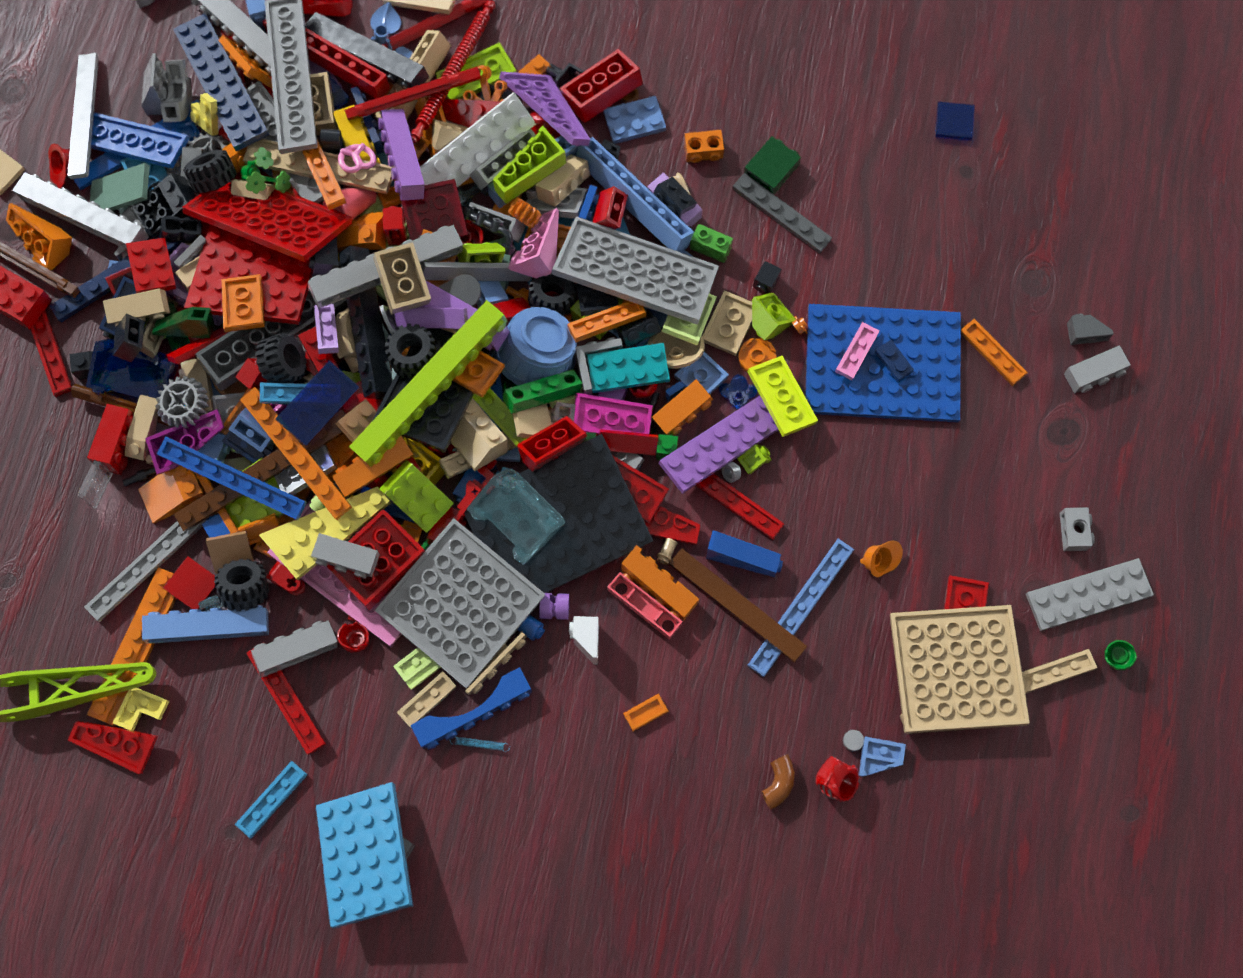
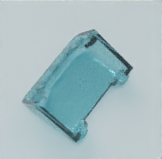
(517, 513)

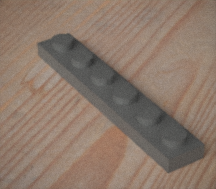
(782, 213)

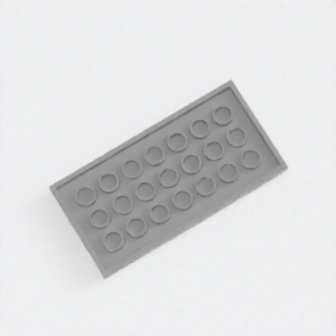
(635, 270)

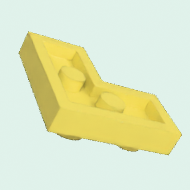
(205, 114)
(135, 704)

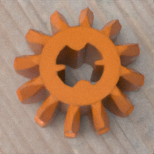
(524, 212)

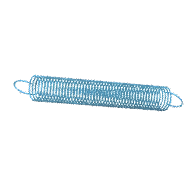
(479, 744)

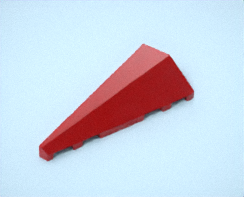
(328, 7)

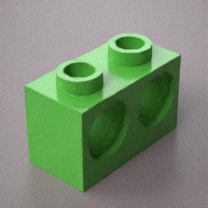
(711, 243)

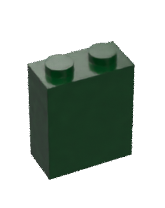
(773, 164)

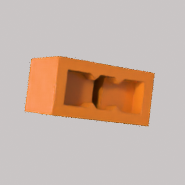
(703, 141)

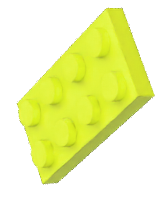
(782, 396)

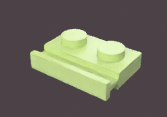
(416, 668)

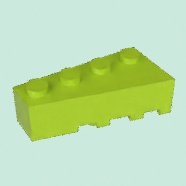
(530, 166)

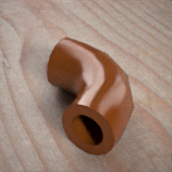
(782, 784)

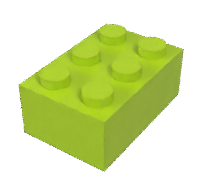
(416, 496)

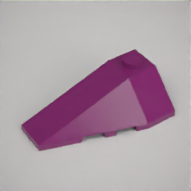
(194, 437)

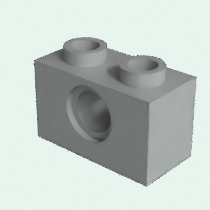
(1070, 538)

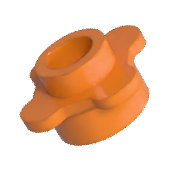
(800, 325)

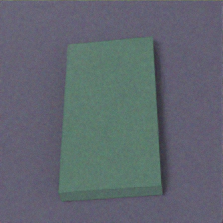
(121, 188)

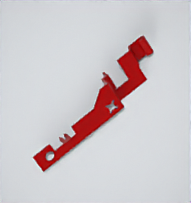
(469, 497)

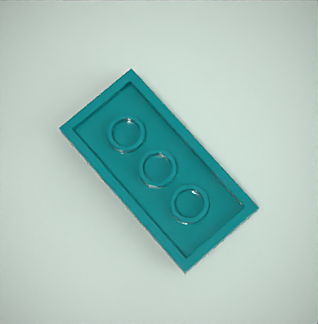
(628, 368)

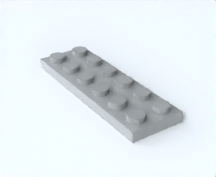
(1089, 594)

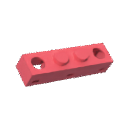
(644, 605)

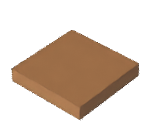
(229, 548)

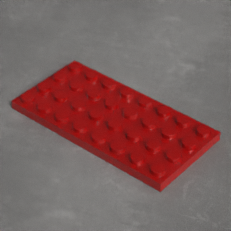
(279, 222)

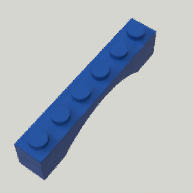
(434, 729)

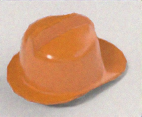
(882, 558)

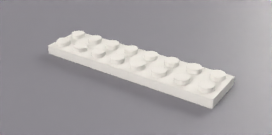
(478, 142)

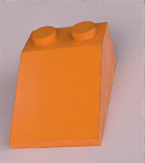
(170, 492)

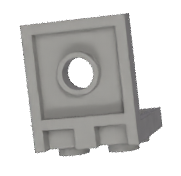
(582, 360)

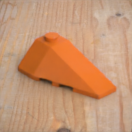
(364, 232)
(44, 240)

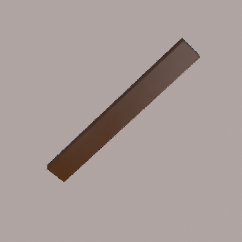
(738, 605)

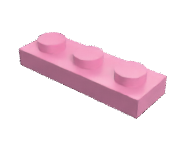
(857, 351)

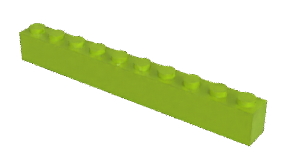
(429, 383)

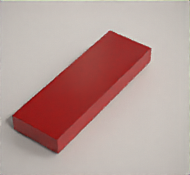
(630, 442)

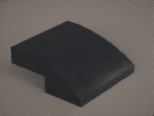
(594, 301)

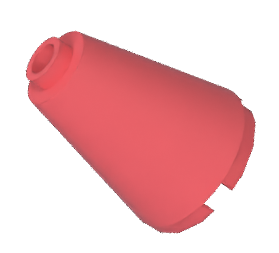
(357, 201)

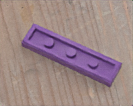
(433, 317)

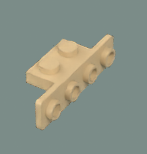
(503, 657)

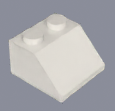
(586, 635)

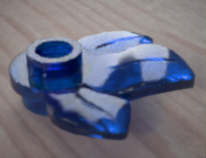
(738, 389)

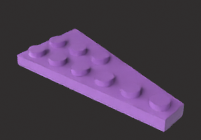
(546, 99)

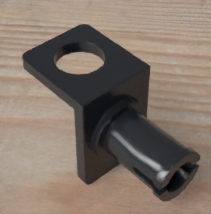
(563, 76)

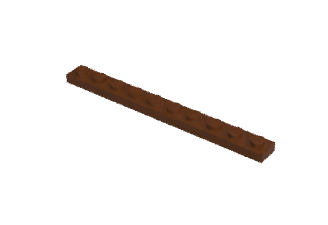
(262, 470)

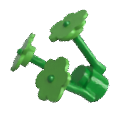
(256, 181)

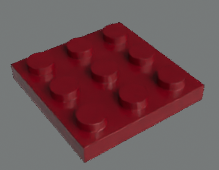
(437, 209)

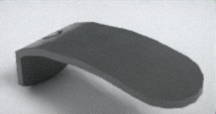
(462, 287)

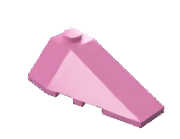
(539, 249)

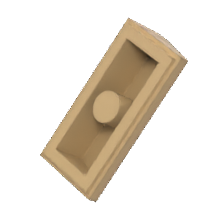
(239, 188)

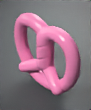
(356, 158)

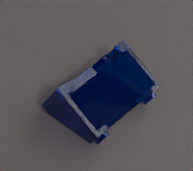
(134, 378)

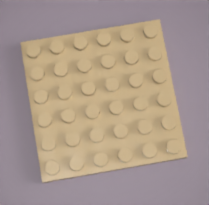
(958, 669)

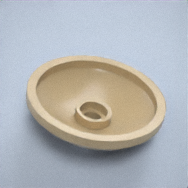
(678, 351)

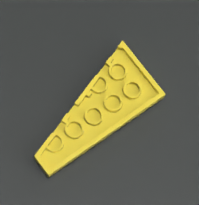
(296, 540)

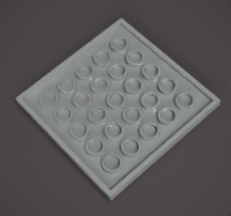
(460, 603)

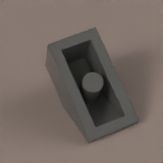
(1087, 329)

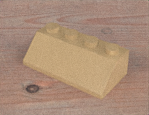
(478, 438)

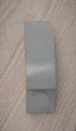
(180, 92)

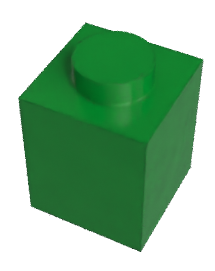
(666, 445)

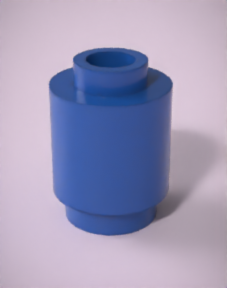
(532, 628)

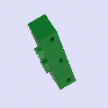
(542, 391)

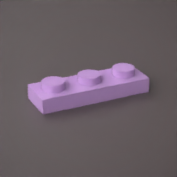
(326, 329)

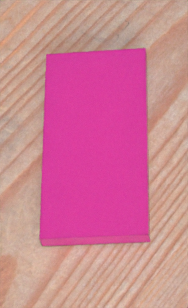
(611, 414)

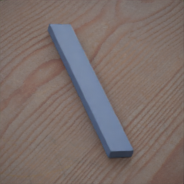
(803, 603)

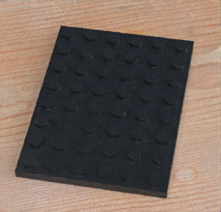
(597, 514)

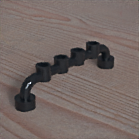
(495, 226)

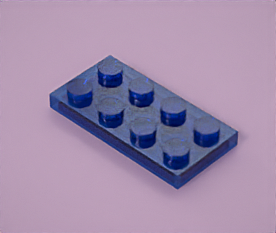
(317, 403)

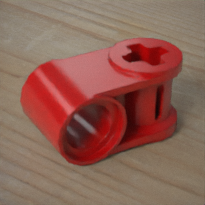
(283, 578)

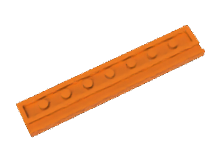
(133, 648)

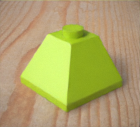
(770, 316)

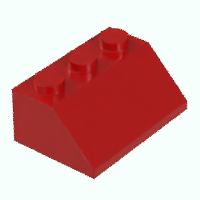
(550, 443)

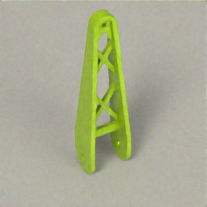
(52, 704)

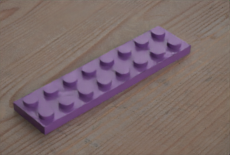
(719, 445)

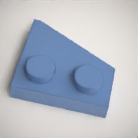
(880, 756)

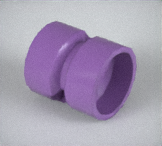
(555, 606)

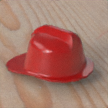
(58, 164)

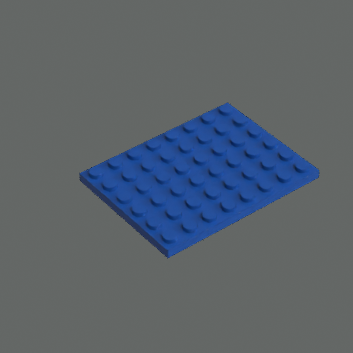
(923, 336)

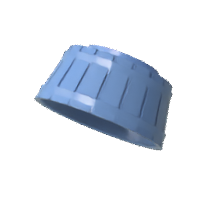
(536, 346)

